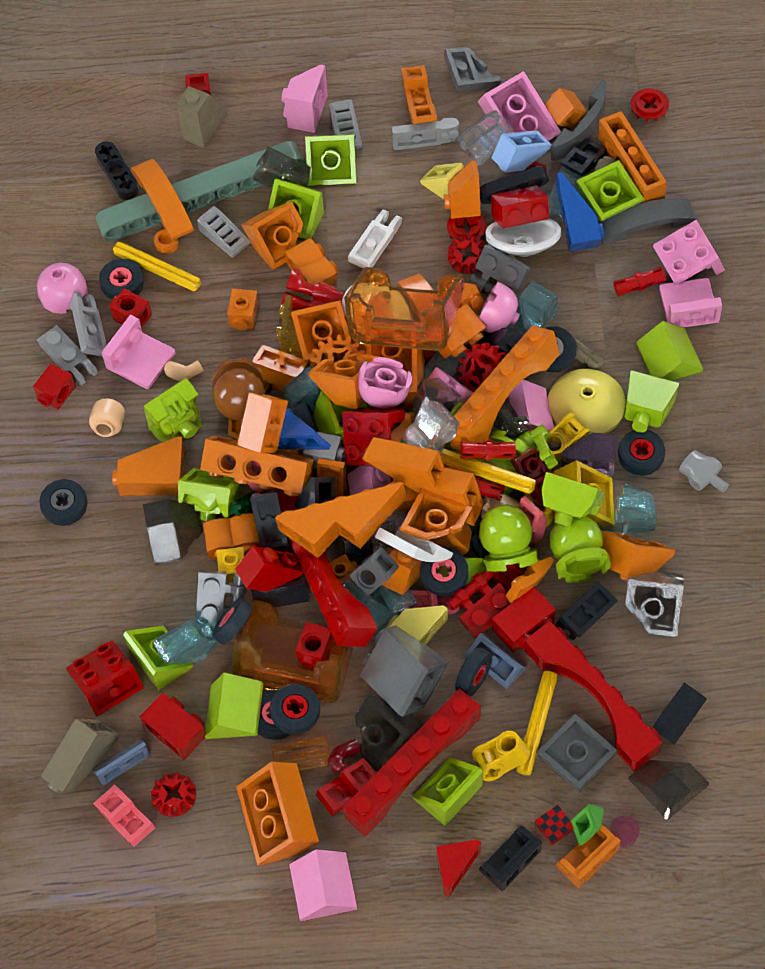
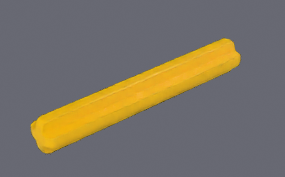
(157, 266)
(488, 471)
(538, 719)

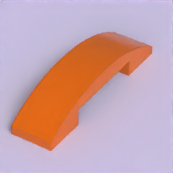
(418, 95)
(163, 198)

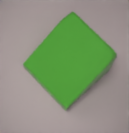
(587, 823)

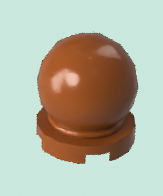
(232, 385)

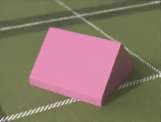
(532, 402)
(322, 884)

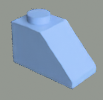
(519, 150)

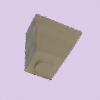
(199, 116)
(78, 754)

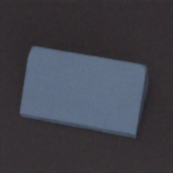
(505, 665)
(121, 762)

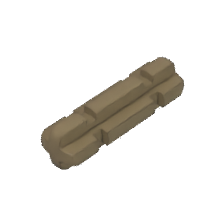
(585, 356)

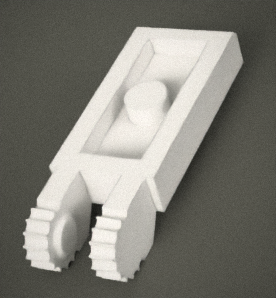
(374, 240)

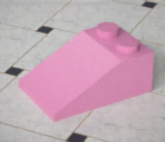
(520, 107)

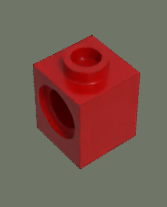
(127, 300)
(54, 387)
(312, 635)

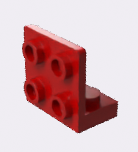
(362, 425)
(105, 677)

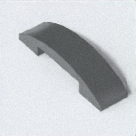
(585, 129)
(646, 216)

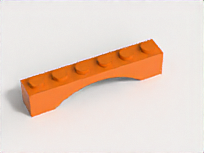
(531, 354)

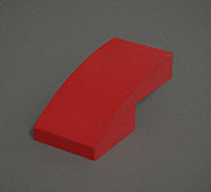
(342, 789)

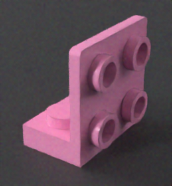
(687, 253)
(690, 303)
(136, 354)

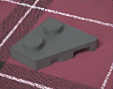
(468, 70)

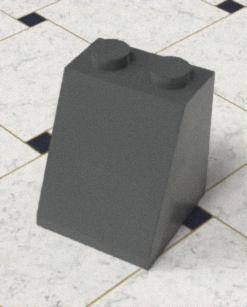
(403, 670)

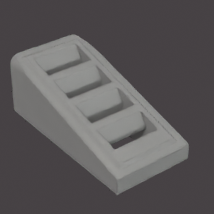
(343, 111)
(211, 221)

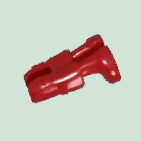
(321, 292)

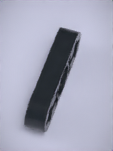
(116, 179)
(523, 179)

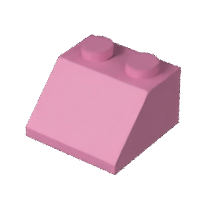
(305, 99)

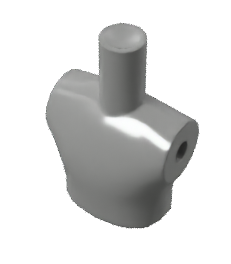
(702, 471)

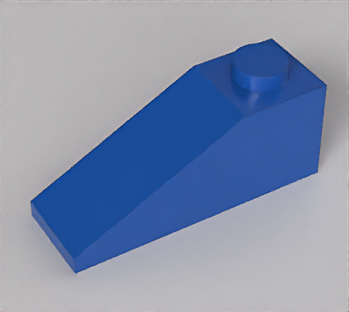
(578, 218)
(298, 435)

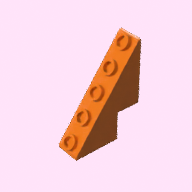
(424, 469)
(351, 516)

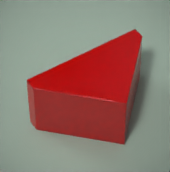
(455, 861)

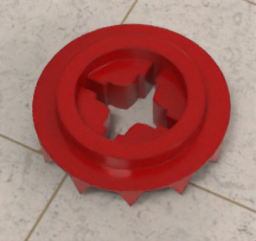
(649, 96)
(476, 224)
(456, 258)
(175, 806)

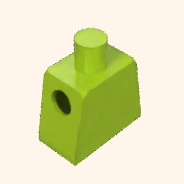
(649, 400)

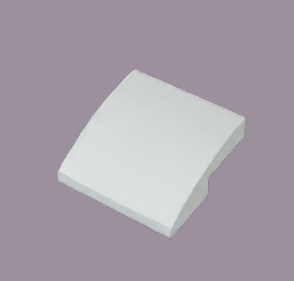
(413, 546)

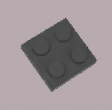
(576, 753)

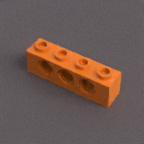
(624, 145)
(296, 466)

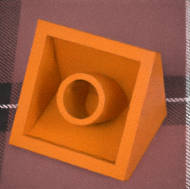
(317, 324)

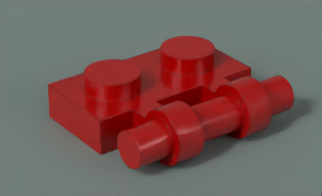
(479, 615)

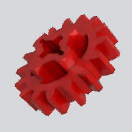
(477, 360)

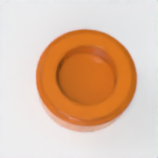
(164, 243)

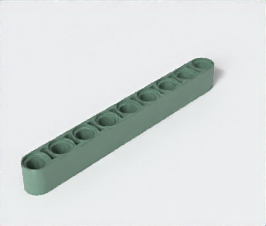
(193, 193)

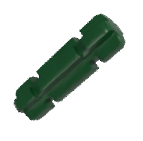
(242, 504)

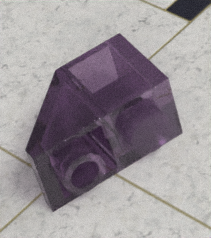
(595, 451)

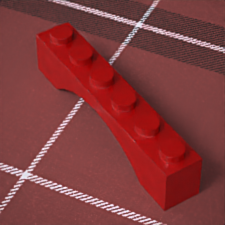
(345, 615)
(554, 653)
(380, 793)

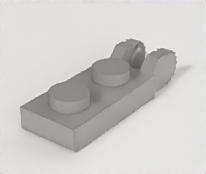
(425, 134)
(88, 324)
(66, 354)

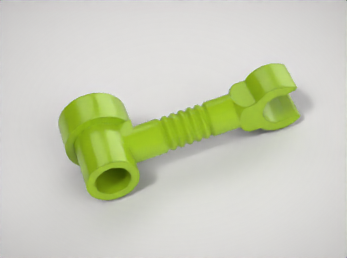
(537, 438)

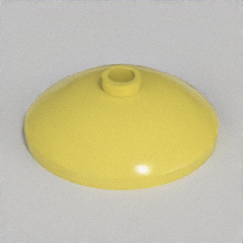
(597, 412)

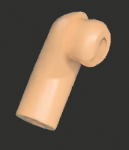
(180, 372)

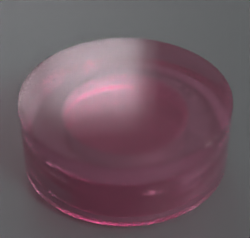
(626, 830)

